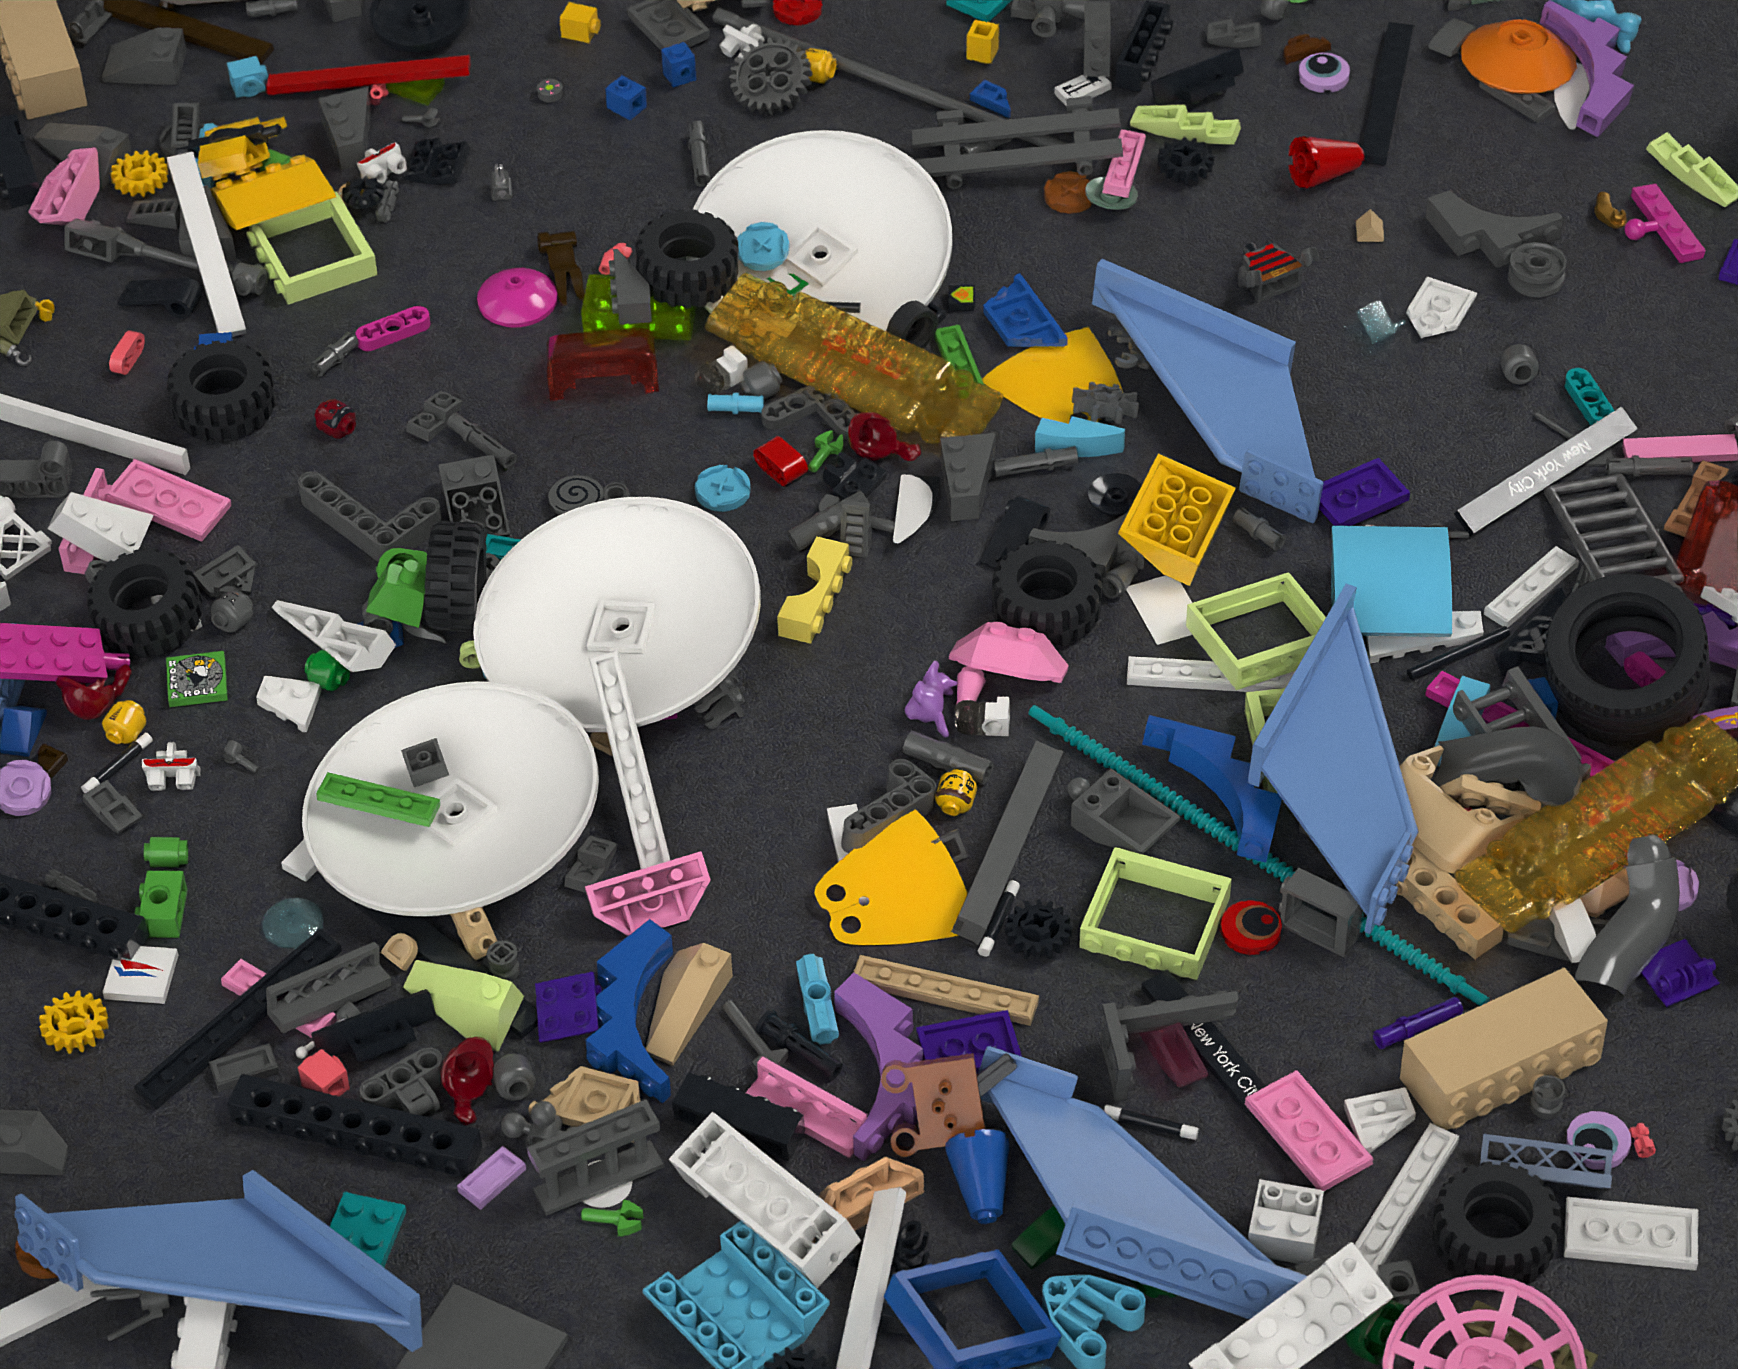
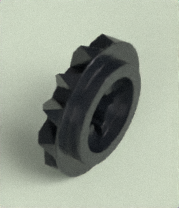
(369, 198)

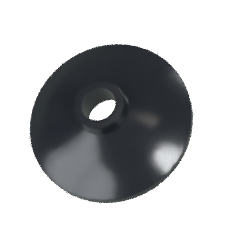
(1113, 493)

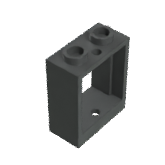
(1097, 38)
(1331, 934)

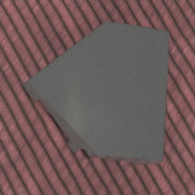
(227, 573)

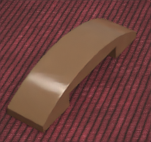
(1680, 518)

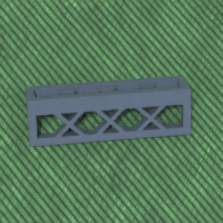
(1551, 1173)

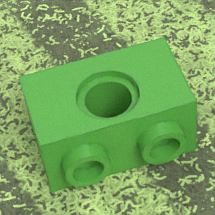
(163, 903)

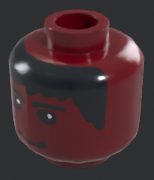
(335, 418)

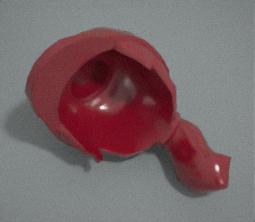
(876, 438)
(95, 699)
(467, 1074)

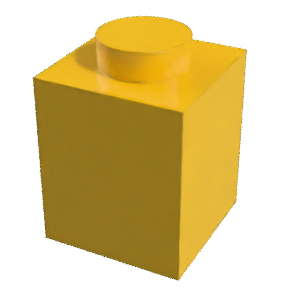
(579, 22)
(982, 41)

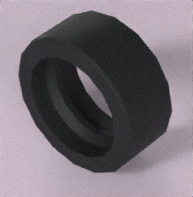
(906, 316)

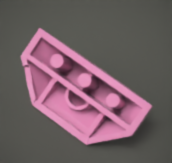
(68, 189)
(1010, 652)
(659, 893)

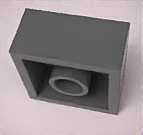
(425, 762)

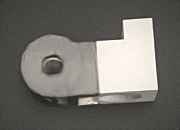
(722, 372)
(983, 717)

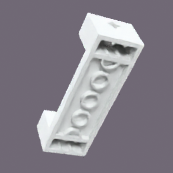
(765, 1198)
(1303, 1318)

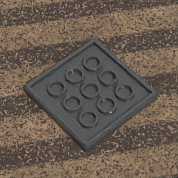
(483, 1334)

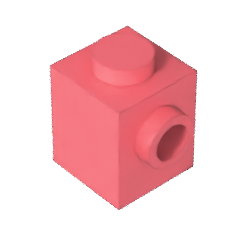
(324, 1074)

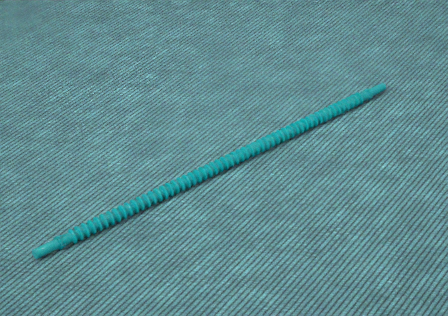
(1058, 727)

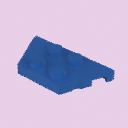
(1023, 318)

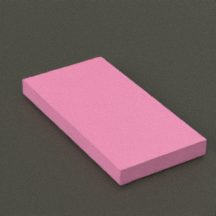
(169, 498)
(1308, 1131)

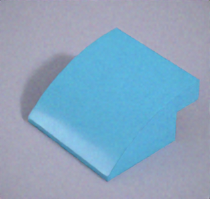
(1398, 578)

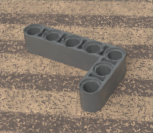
(362, 526)

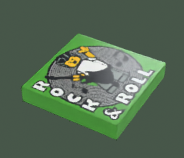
(196, 679)

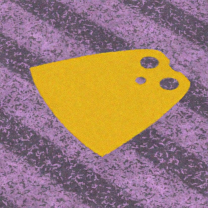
(1044, 377)
(909, 886)

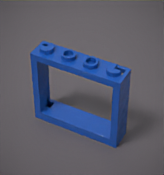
(1006, 1353)

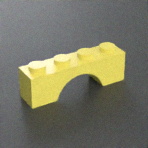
(804, 613)

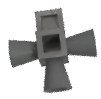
(1046, 13)

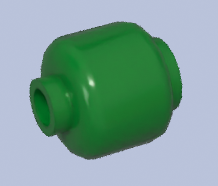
(326, 671)

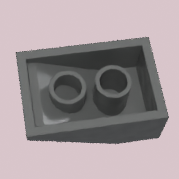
(147, 58)

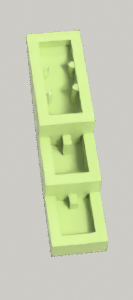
(1176, 122)
(1699, 174)

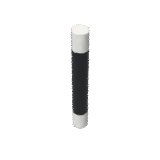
(118, 762)
(998, 918)
(1152, 1122)

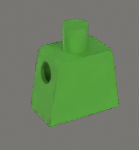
(399, 594)

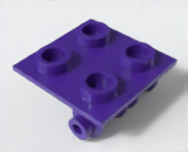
(1679, 973)
(567, 1006)

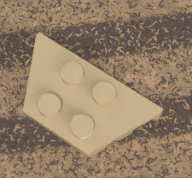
(591, 1095)

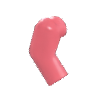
(377, 93)
(609, 255)

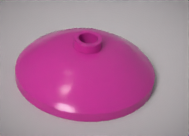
(517, 297)

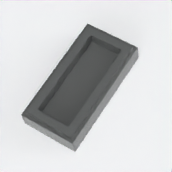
(253, 1062)

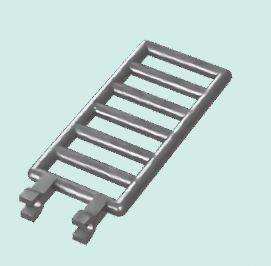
(1634, 510)

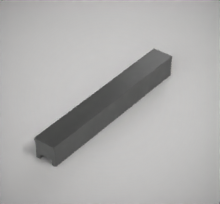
(1007, 842)

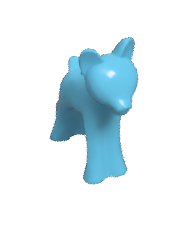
(1605, 10)

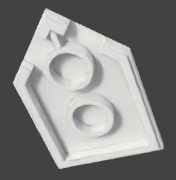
(1439, 307)

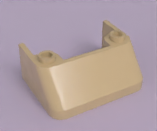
(1445, 829)

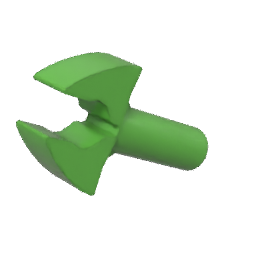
(822, 442)
(617, 1217)

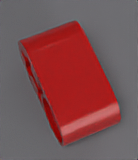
(780, 461)

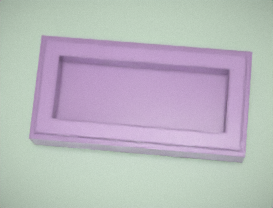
(491, 1177)

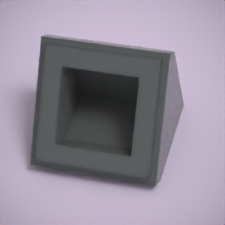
(953, 844)

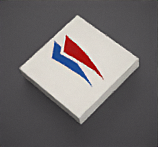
(142, 978)

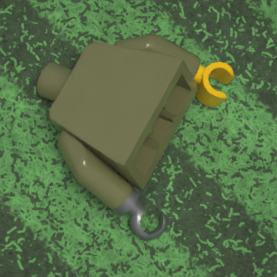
(15, 316)

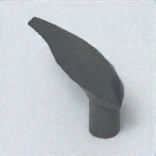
(424, 632)

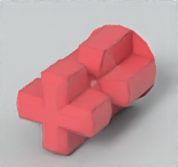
(1642, 1143)

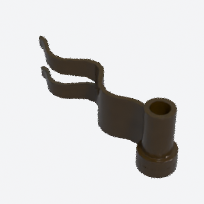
(562, 260)

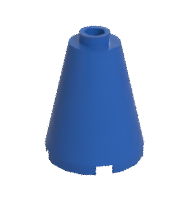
(980, 1171)

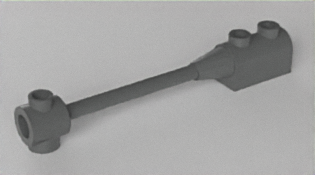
(110, 243)

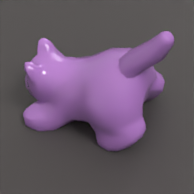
(928, 699)

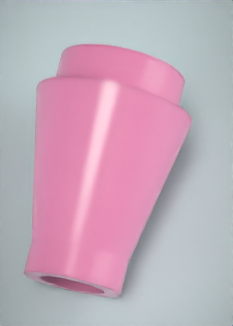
(969, 684)

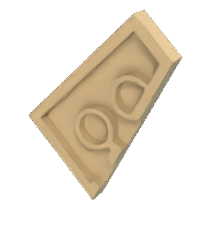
(1494, 796)

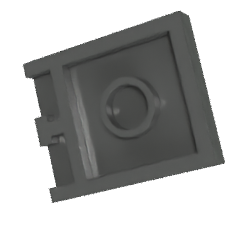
(1158, 1015)

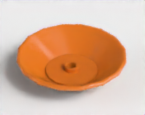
(1518, 57)

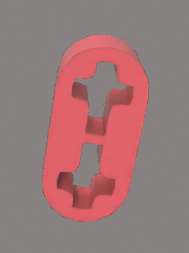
(126, 352)

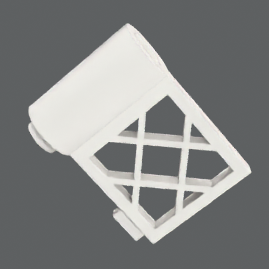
(24, 558)

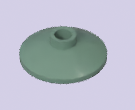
(1094, 194)

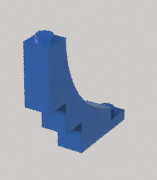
(1209, 759)

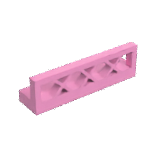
(73, 557)
(824, 1123)

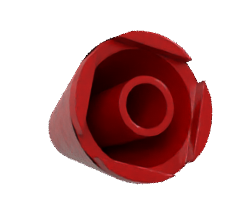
(1322, 159)

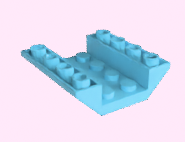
(741, 1302)

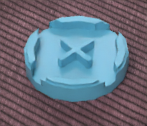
(763, 246)
(722, 488)

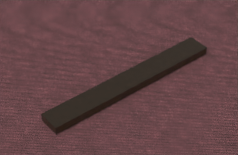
(194, 30)

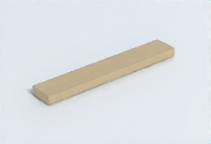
(947, 989)

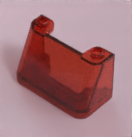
(601, 355)
(1711, 541)

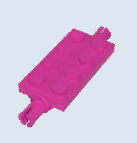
(55, 652)

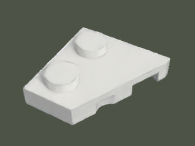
(289, 699)
(1379, 1116)

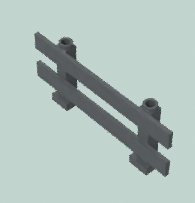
(1078, 119)

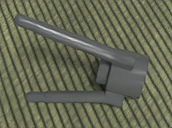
(149, 1300)

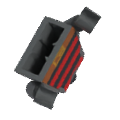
(1272, 270)

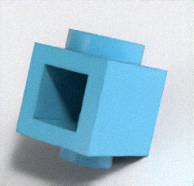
(247, 77)

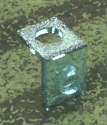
(1377, 321)

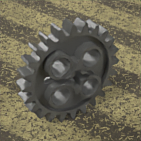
(770, 75)

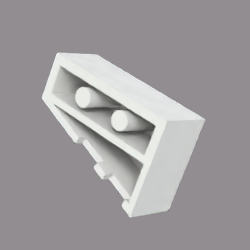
(100, 526)
(204, 1335)

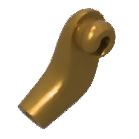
(1607, 214)

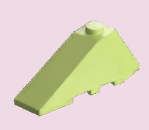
(468, 999)

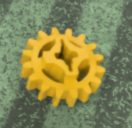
(139, 173)
(73, 1022)

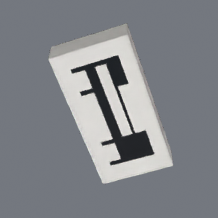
(1082, 87)

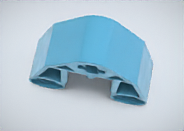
(1078, 1306)

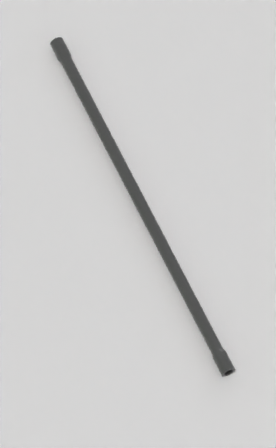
(727, 18)

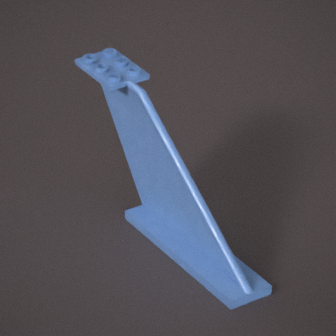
(1227, 382)
(1338, 765)
(1123, 1203)
(226, 1251)

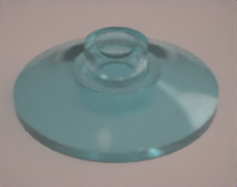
(292, 922)

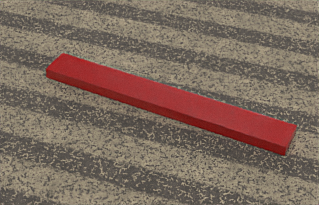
(368, 75)

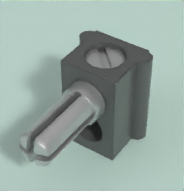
(500, 184)

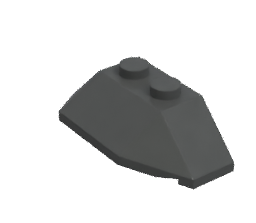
(30, 1144)

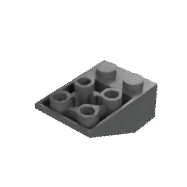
(474, 494)

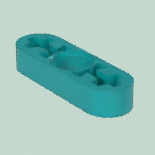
(1589, 389)

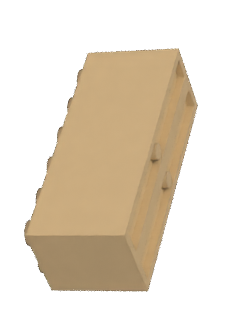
(39, 58)
(1502, 1049)

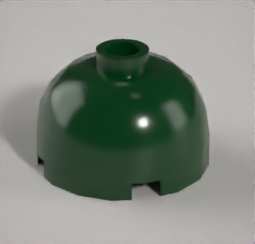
(1371, 1335)

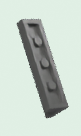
(326, 993)

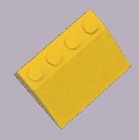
(271, 192)
(1176, 517)

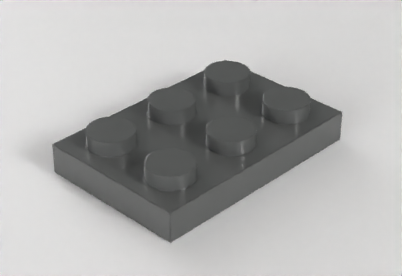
(668, 23)

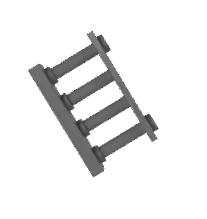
(1529, 706)
(589, 1141)

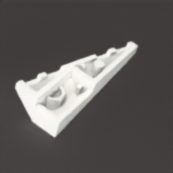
(348, 643)

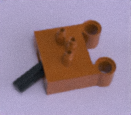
(945, 1097)

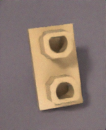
(474, 931)

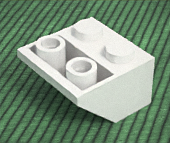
(1286, 1221)

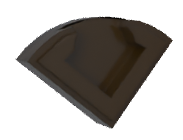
(51, 759)

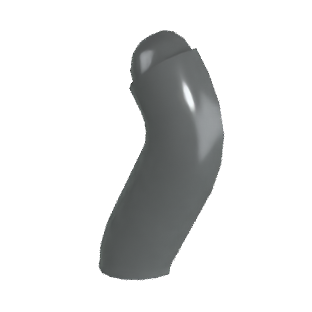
(1519, 754)
(1642, 921)

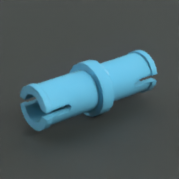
(735, 403)

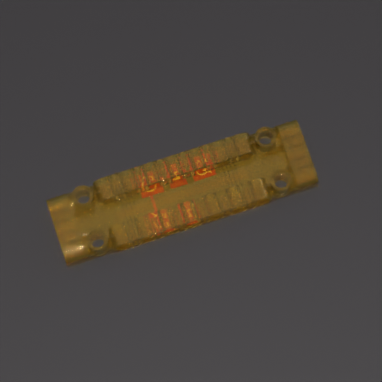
(852, 360)
(1582, 844)

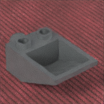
(1118, 813)

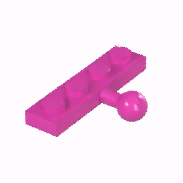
(1665, 221)

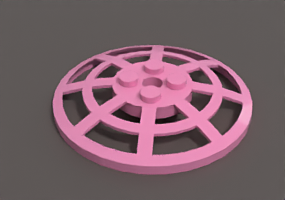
(1483, 1351)

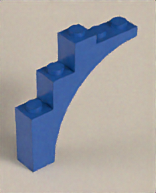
(624, 977)

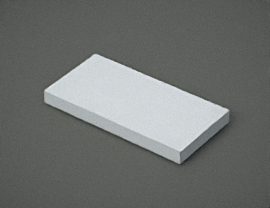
(1631, 1233)

